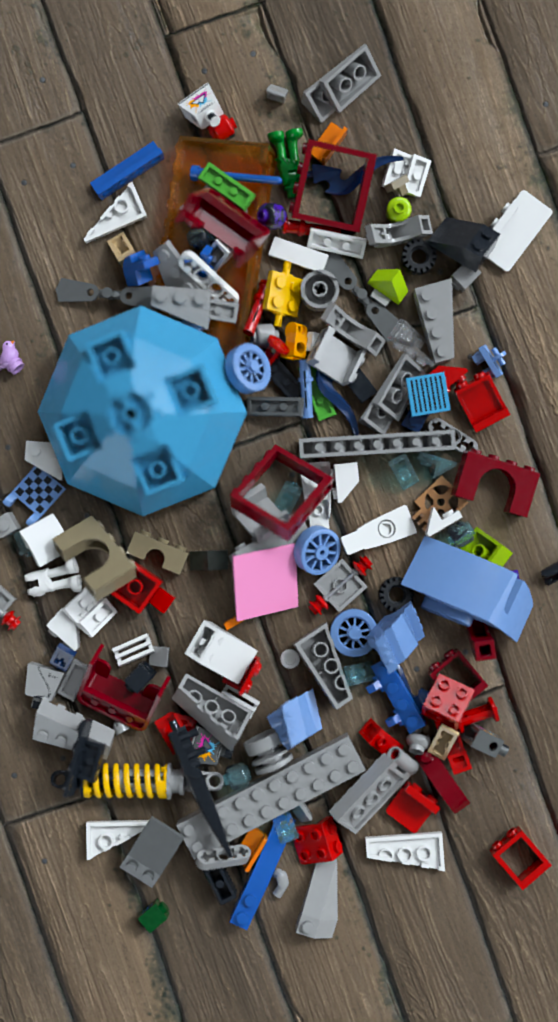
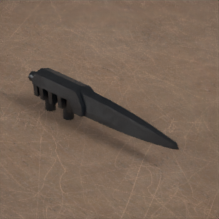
(189, 761)

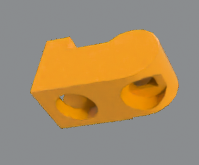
(296, 341)

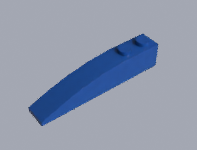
(257, 881)

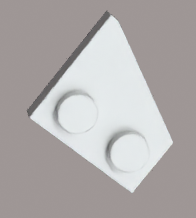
(43, 456)

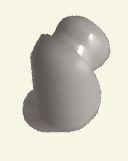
(282, 881)

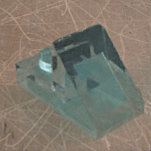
(440, 464)
(403, 471)
(359, 673)
(285, 828)

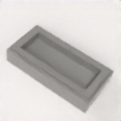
(73, 680)

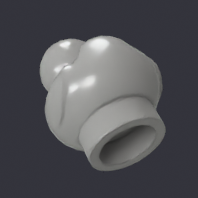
(418, 742)

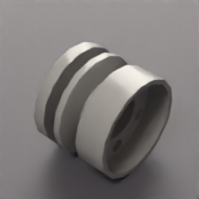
(269, 753)

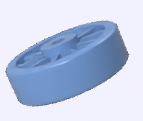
(247, 368)
(321, 551)
(353, 632)

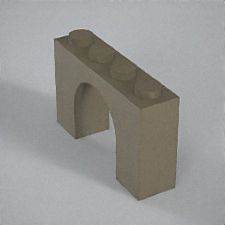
(92, 535)

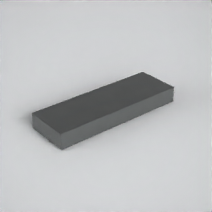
(275, 406)

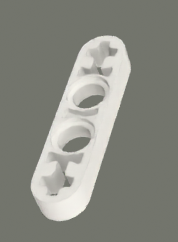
(206, 282)

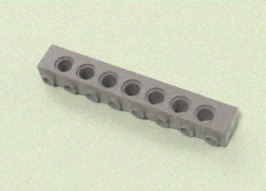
(377, 444)

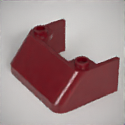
(225, 221)
(111, 697)

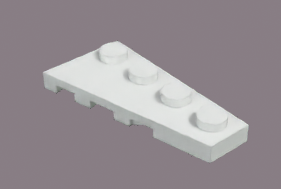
(413, 848)

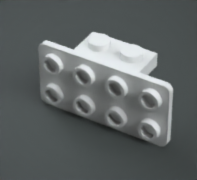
(517, 229)

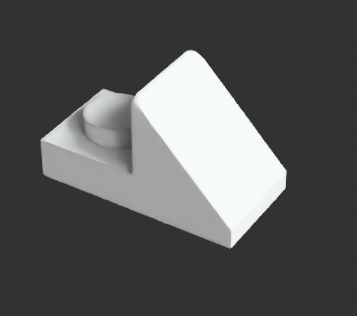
(436, 524)

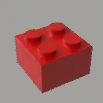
(139, 590)

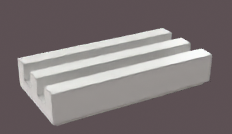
(118, 656)
(246, 696)

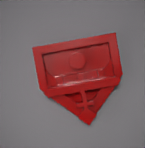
(164, 727)

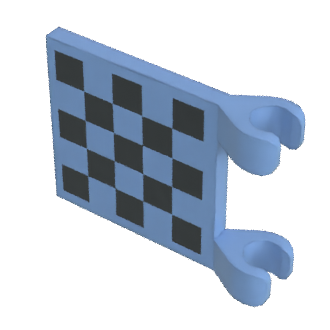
(37, 492)

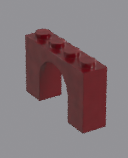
(521, 480)

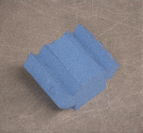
(396, 636)
(296, 719)

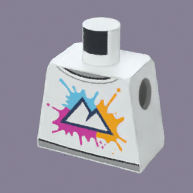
(201, 107)

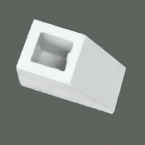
(345, 479)
(65, 629)

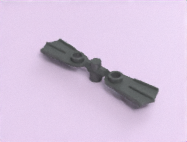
(78, 291)
(383, 319)

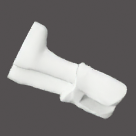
(47, 585)

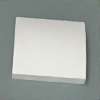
(412, 165)
(39, 539)
(89, 614)

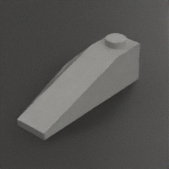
(320, 904)

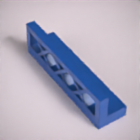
(127, 170)

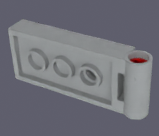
(373, 789)

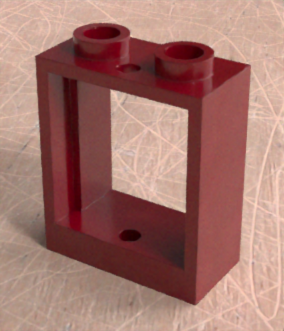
(478, 686)

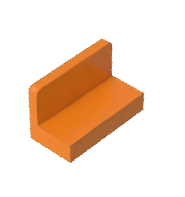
(331, 135)
(255, 841)

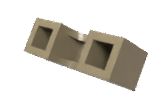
(143, 543)

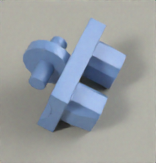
(485, 355)

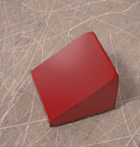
(162, 600)

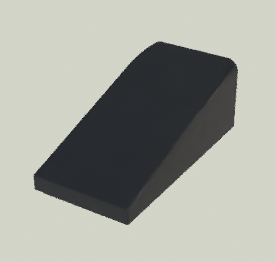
(362, 387)

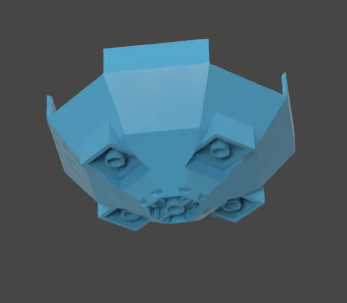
(181, 401)

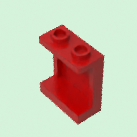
(481, 401)

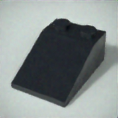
(464, 241)

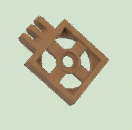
(420, 501)

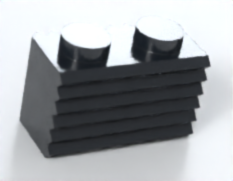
(139, 677)
(221, 884)

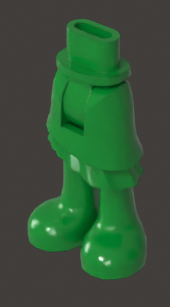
(287, 167)

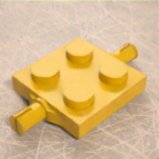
(282, 294)

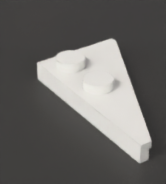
(124, 212)
(106, 834)

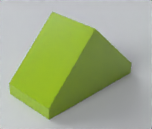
(389, 283)

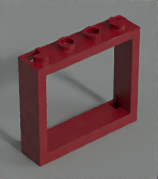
(302, 169)
(267, 520)

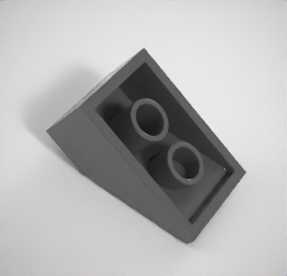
(152, 851)

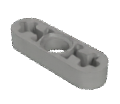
(443, 425)
(215, 862)

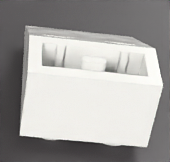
(221, 651)

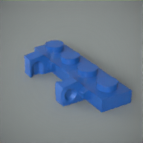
(405, 709)

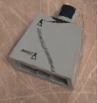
(42, 682)

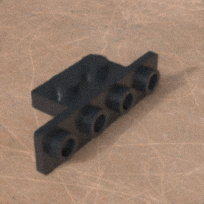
(85, 760)

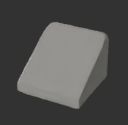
(276, 93)
(380, 298)
(160, 656)
(302, 813)

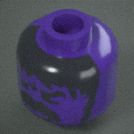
(271, 215)

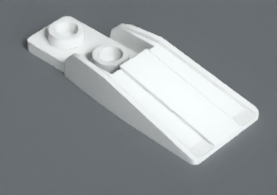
(322, 513)
(380, 531)

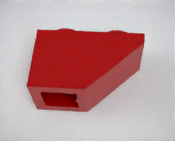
(452, 374)

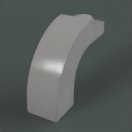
(398, 233)
(352, 330)

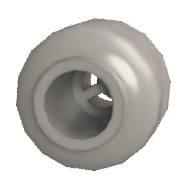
(261, 334)

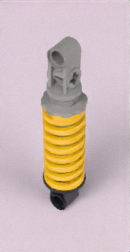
(137, 781)

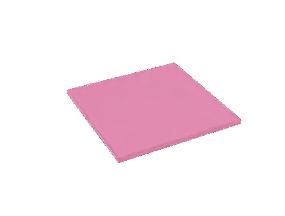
(265, 581)

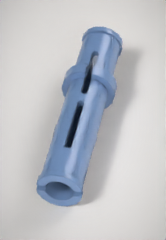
(306, 387)

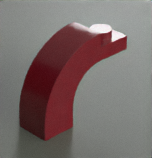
(481, 641)
(443, 781)

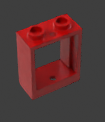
(533, 871)

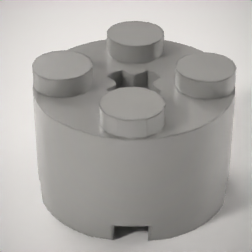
(313, 281)

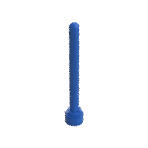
(196, 170)

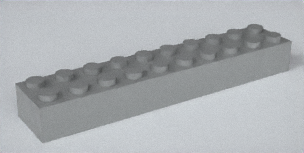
(275, 793)

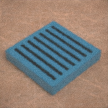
(427, 394)

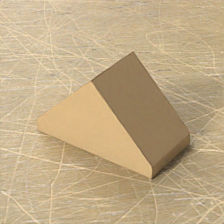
(121, 247)
(443, 742)

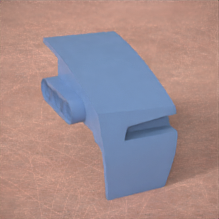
(468, 588)

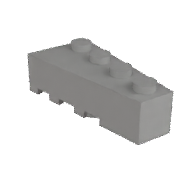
(323, 663)
(212, 710)

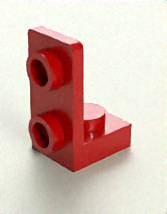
(378, 737)

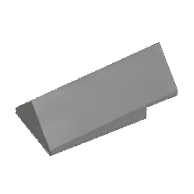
(341, 84)
(391, 397)

